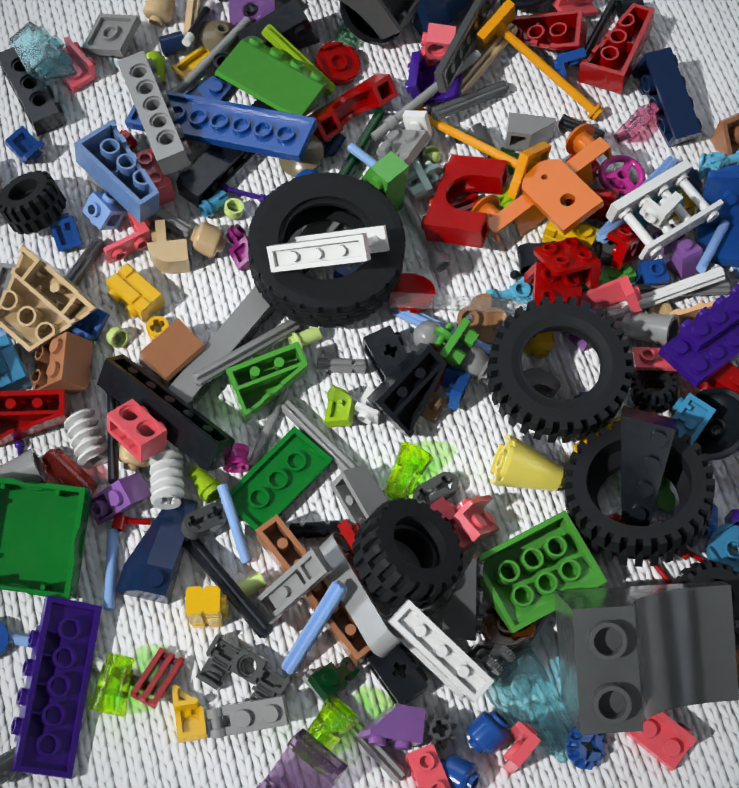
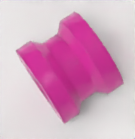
(237, 459)

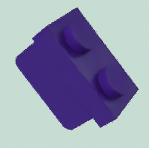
(422, 76)

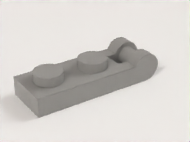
(249, 716)

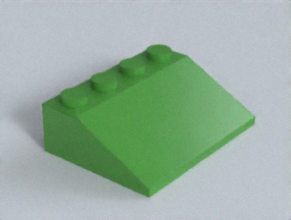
(273, 77)
(533, 565)

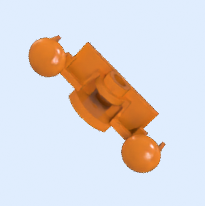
(549, 185)

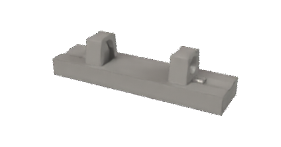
(291, 586)

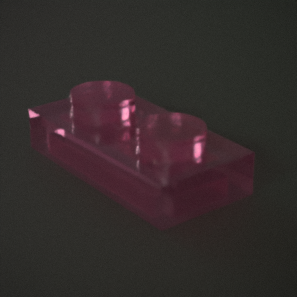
(637, 120)

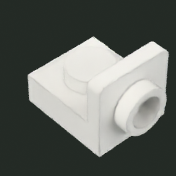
(417, 121)
(660, 212)
(366, 411)

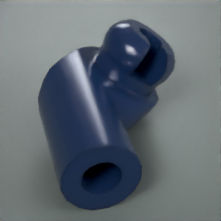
(332, 147)

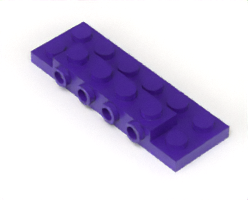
(706, 342)
(55, 688)

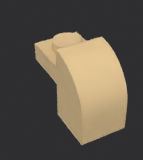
(166, 254)

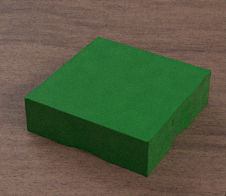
(42, 537)

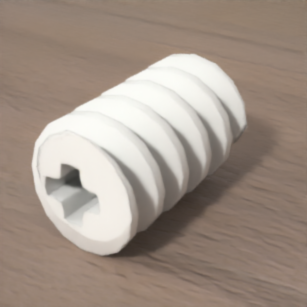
(86, 439)
(166, 479)

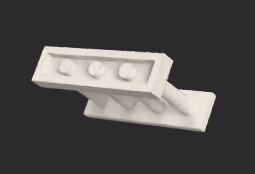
(660, 187)
(328, 248)
(439, 653)

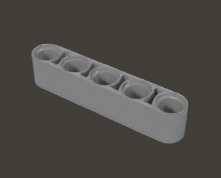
(364, 607)

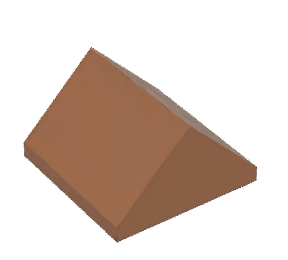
(727, 135)
(171, 350)

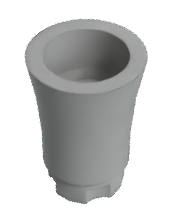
(651, 327)
(24, 468)

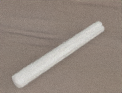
(670, 291)

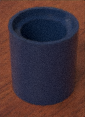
(172, 44)

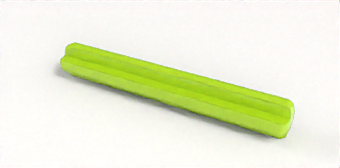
(292, 52)

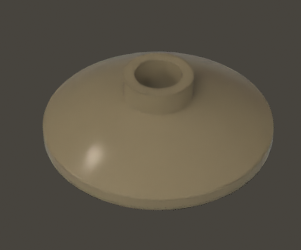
(214, 32)
(311, 159)

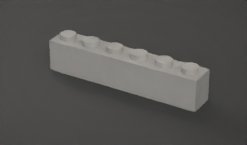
(360, 498)

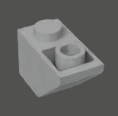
(527, 131)

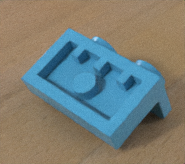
(692, 416)

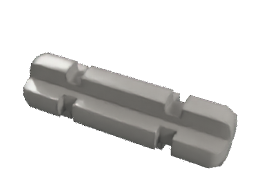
(341, 365)

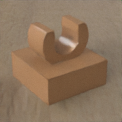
(434, 407)

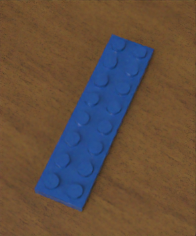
(237, 126)

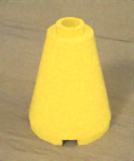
(524, 467)

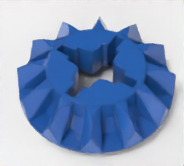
(579, 754)

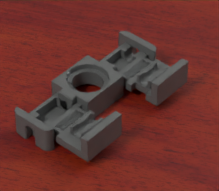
(227, 655)

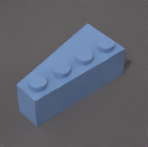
(117, 169)

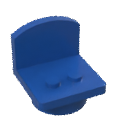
(722, 185)

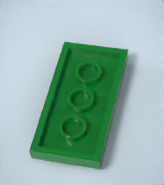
(278, 479)

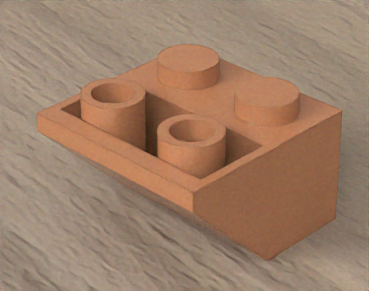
(63, 364)

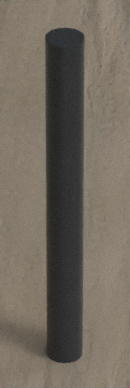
(599, 27)
(113, 458)

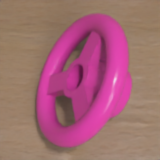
(620, 178)

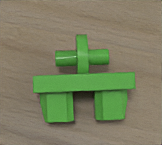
(463, 333)

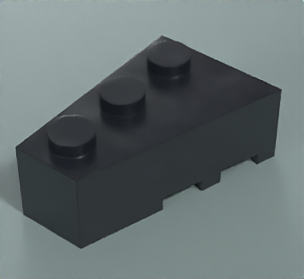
(289, 21)
(408, 387)

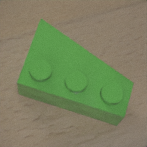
(390, 178)
(265, 377)

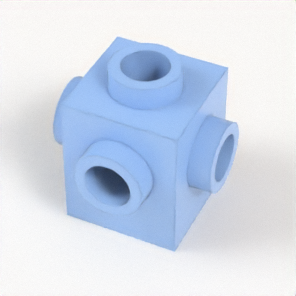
(104, 211)

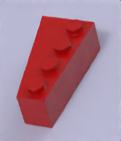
(617, 54)

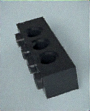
(32, 94)

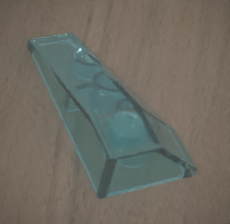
(529, 696)

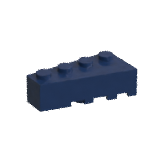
(667, 88)

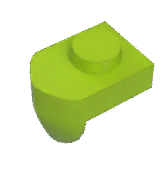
(339, 408)

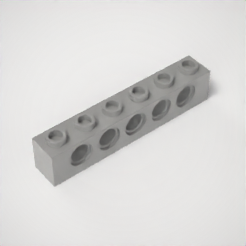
(154, 114)

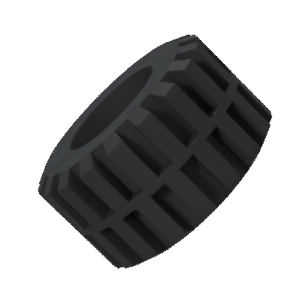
(31, 202)
(716, 571)

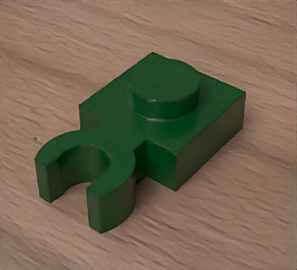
(332, 680)

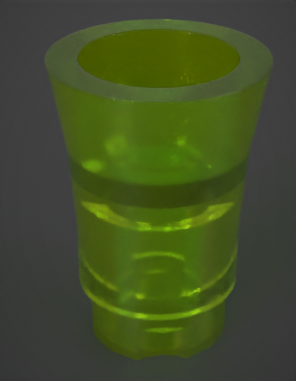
(407, 470)
(113, 685)
(333, 722)

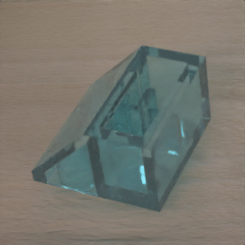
(42, 53)

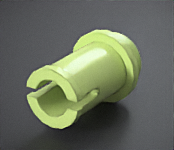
(305, 337)
(252, 584)

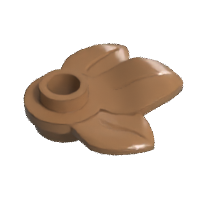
(484, 322)

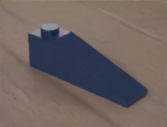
(440, 12)
(156, 560)

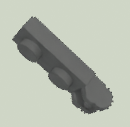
(489, 656)

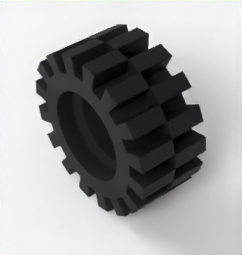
(657, 399)

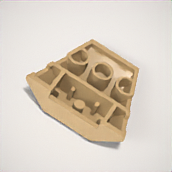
(40, 302)

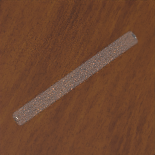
(456, 302)

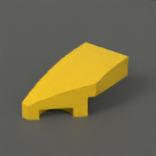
(189, 716)

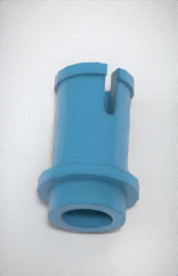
(213, 204)

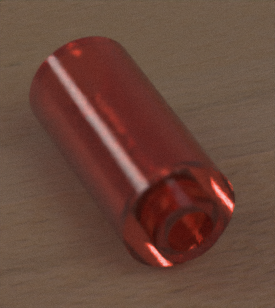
(66, 470)

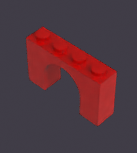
(459, 177)

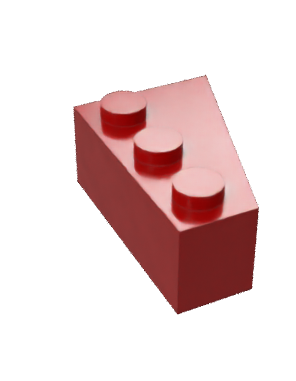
(31, 412)

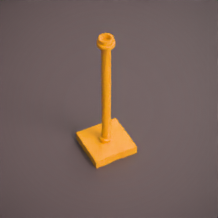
(498, 27)
(525, 161)

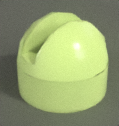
(432, 154)
(233, 208)
(122, 341)

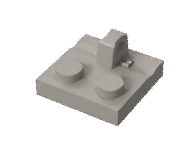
(112, 35)
(404, 144)

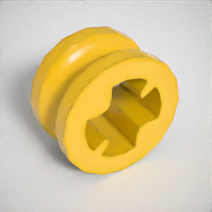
(156, 320)

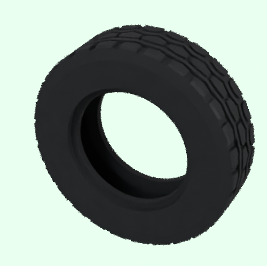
(317, 199)

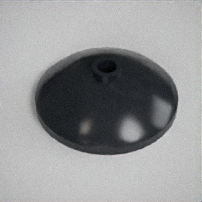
(361, 28)
(725, 418)

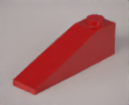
(553, 30)

